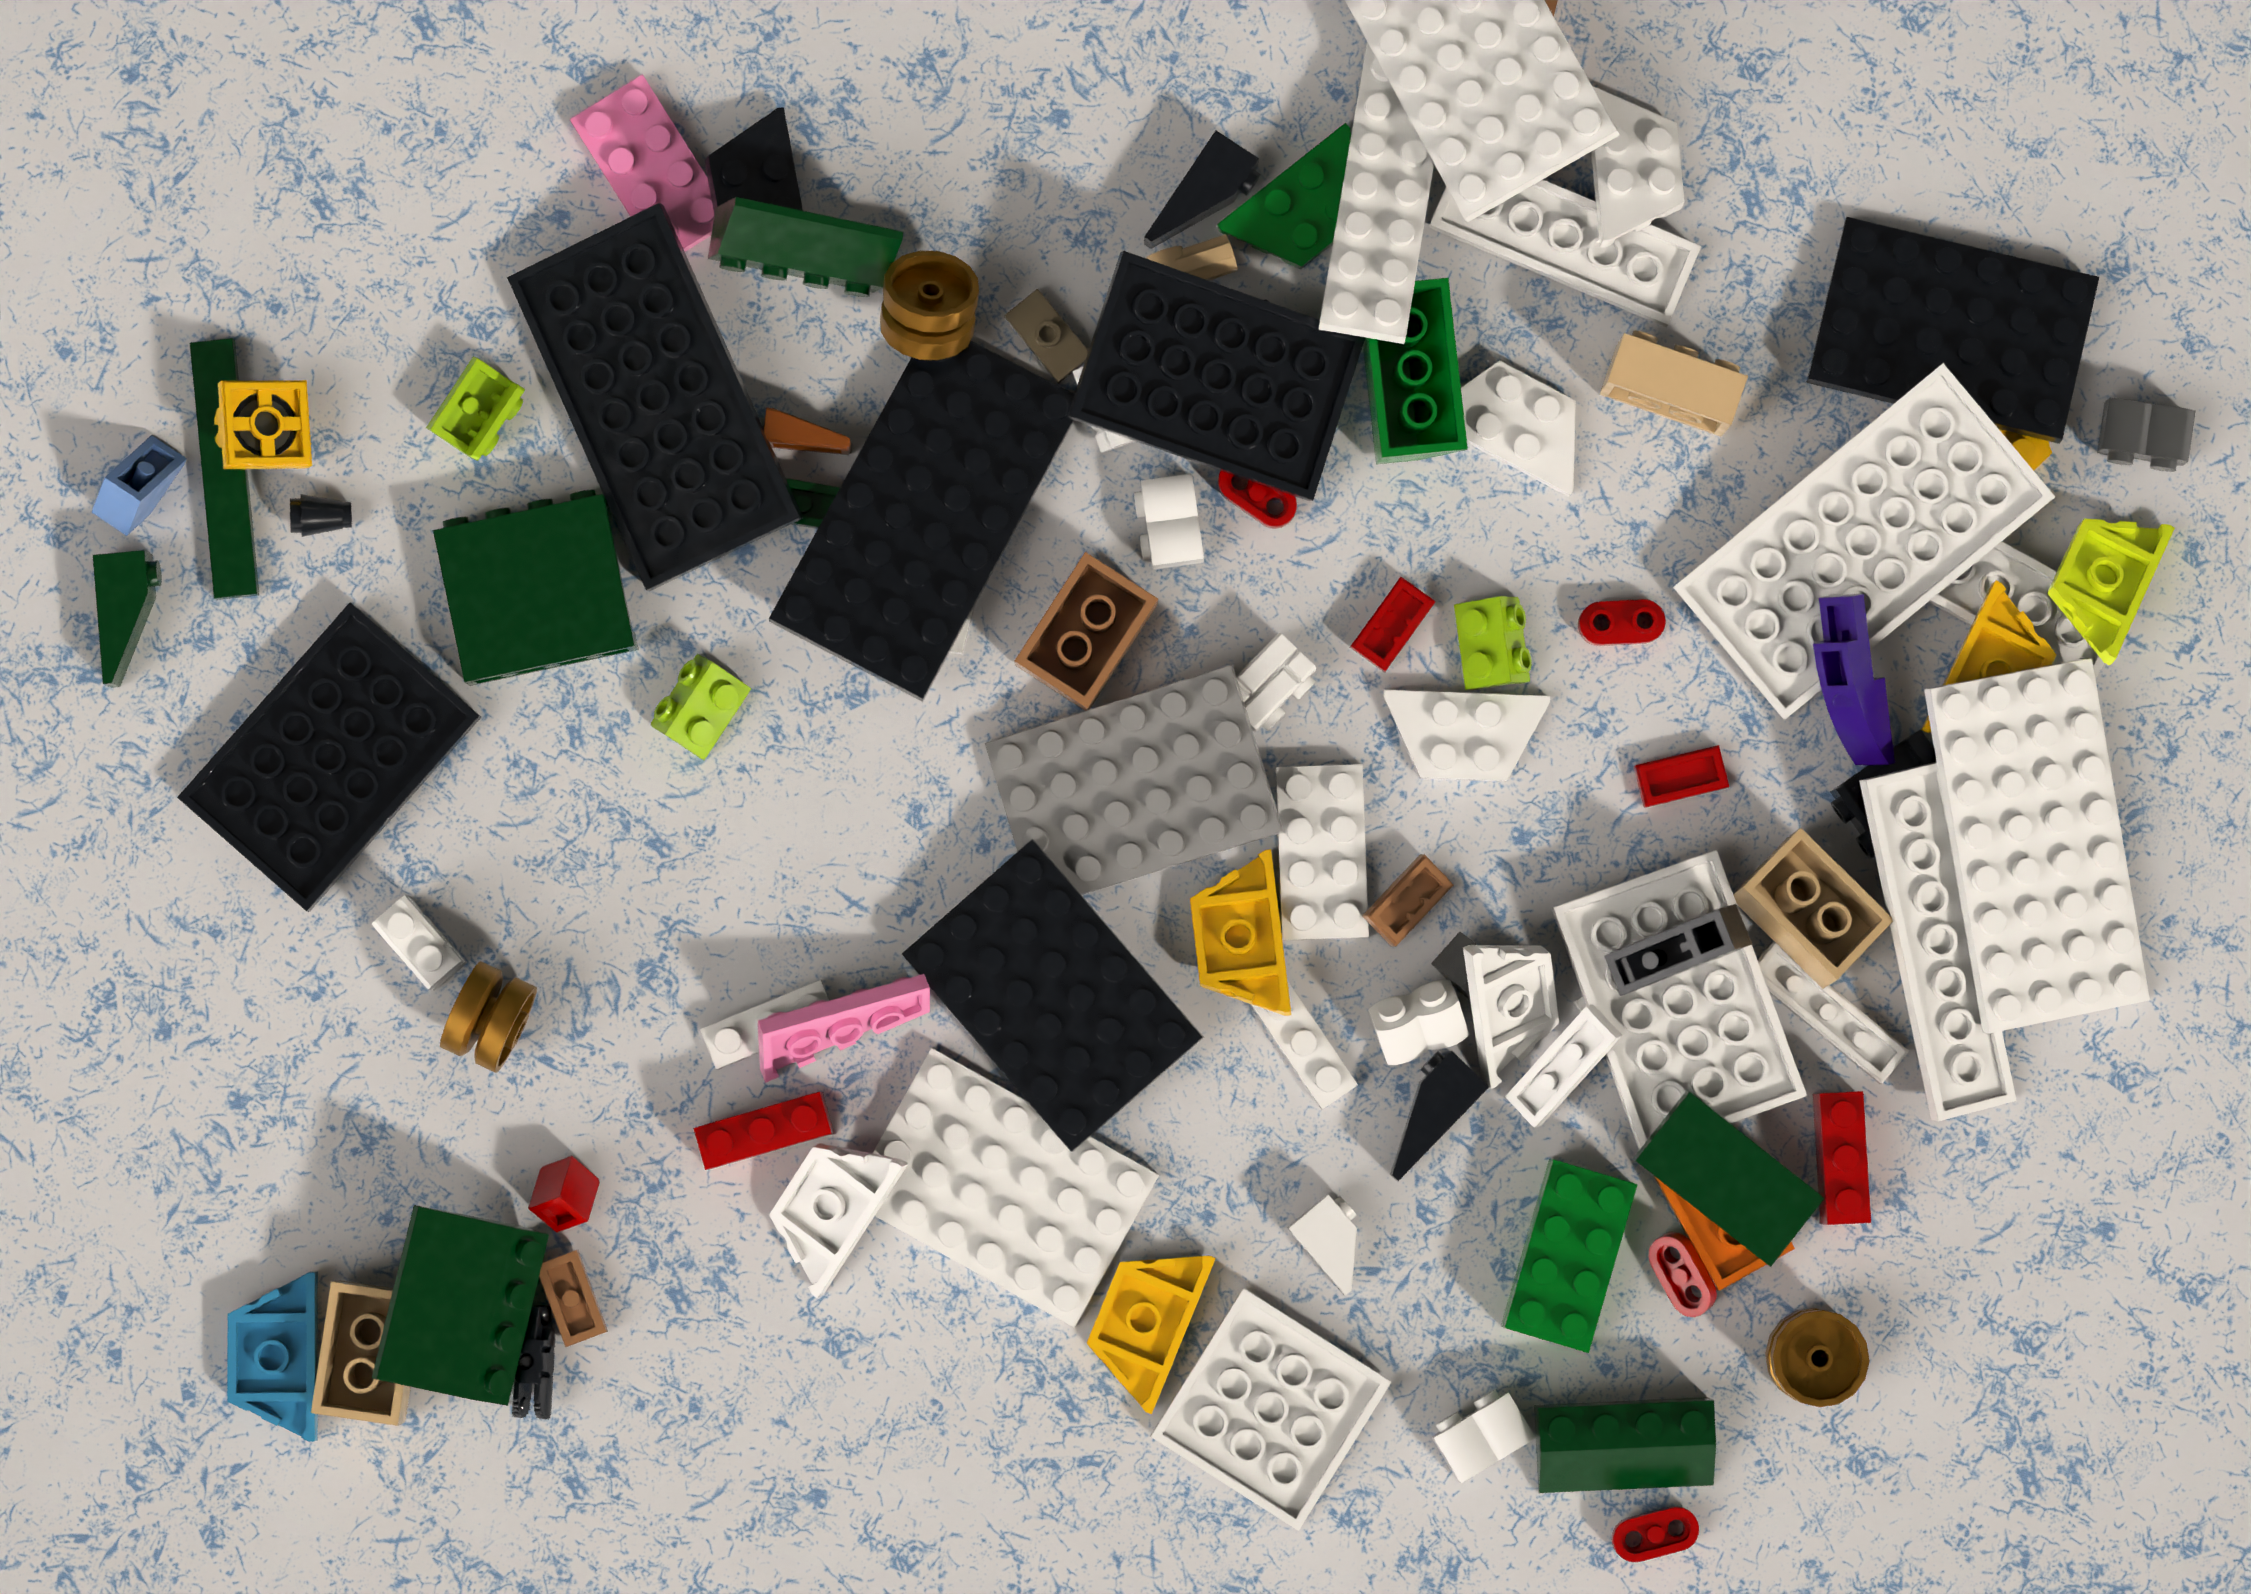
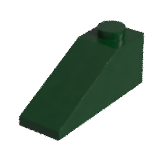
(123, 600)

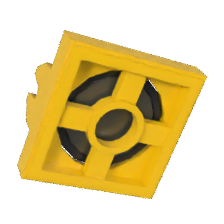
(263, 425)

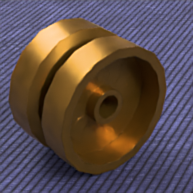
(929, 305)
(488, 1016)
(1791, 1350)

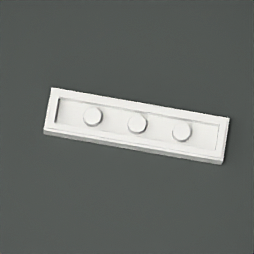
(1831, 1015)

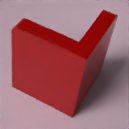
(564, 1194)

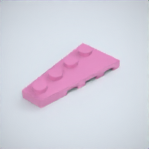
(838, 1022)

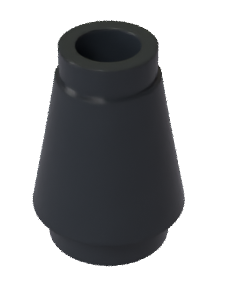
(318, 515)

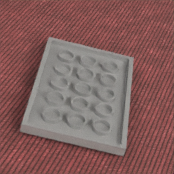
(1138, 782)

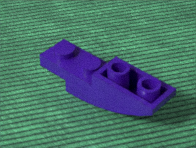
(1846, 678)

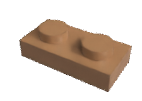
(572, 1298)

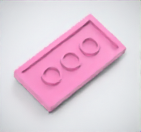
(648, 159)

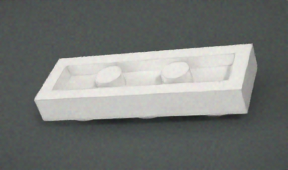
(738, 1035)
(1308, 1051)
(1563, 1066)

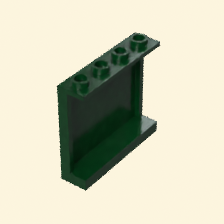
(534, 588)

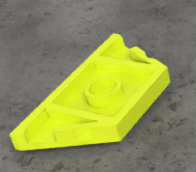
(2107, 579)

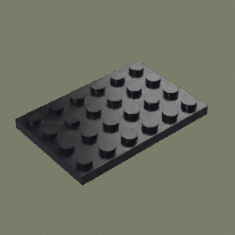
(1992, 318)
(1215, 376)
(329, 757)
(1052, 995)

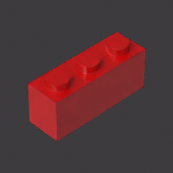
(763, 1130)
(1841, 1158)

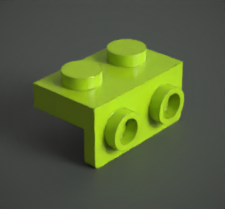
(476, 409)
(1492, 642)
(699, 706)

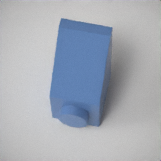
(137, 485)

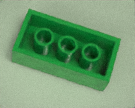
(1569, 1255)

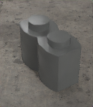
(2146, 433)

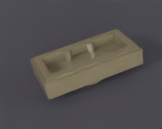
(1047, 336)

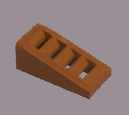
(794, 433)

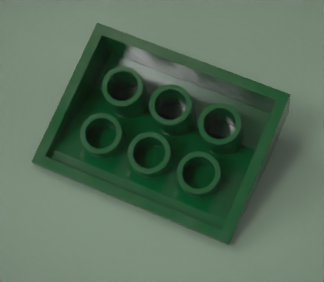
(460, 1305)

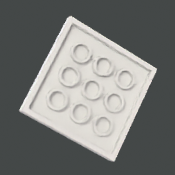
(1270, 1409)

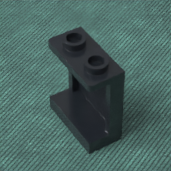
(1849, 802)

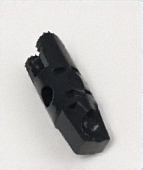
(535, 1366)

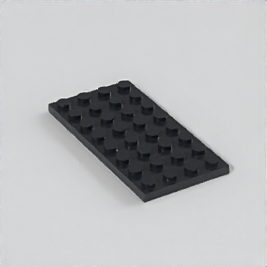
(655, 397)
(925, 515)

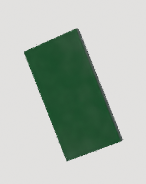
(1728, 1178)

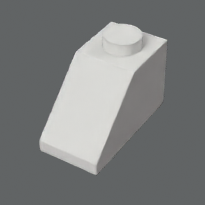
(1329, 1239)

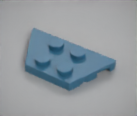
(276, 1356)

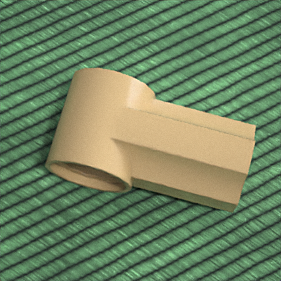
(1204, 260)

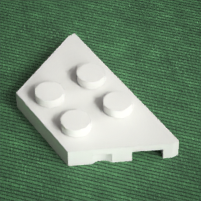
(1637, 171)
(1522, 424)
(1465, 732)
(1509, 1002)
(831, 1207)

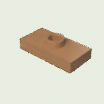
(1407, 900)

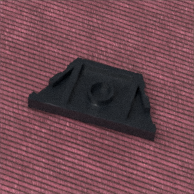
(756, 165)

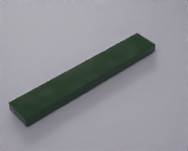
(224, 489)

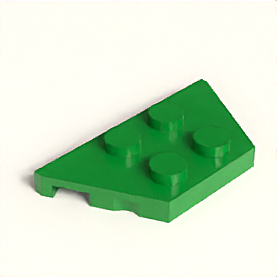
(1299, 208)

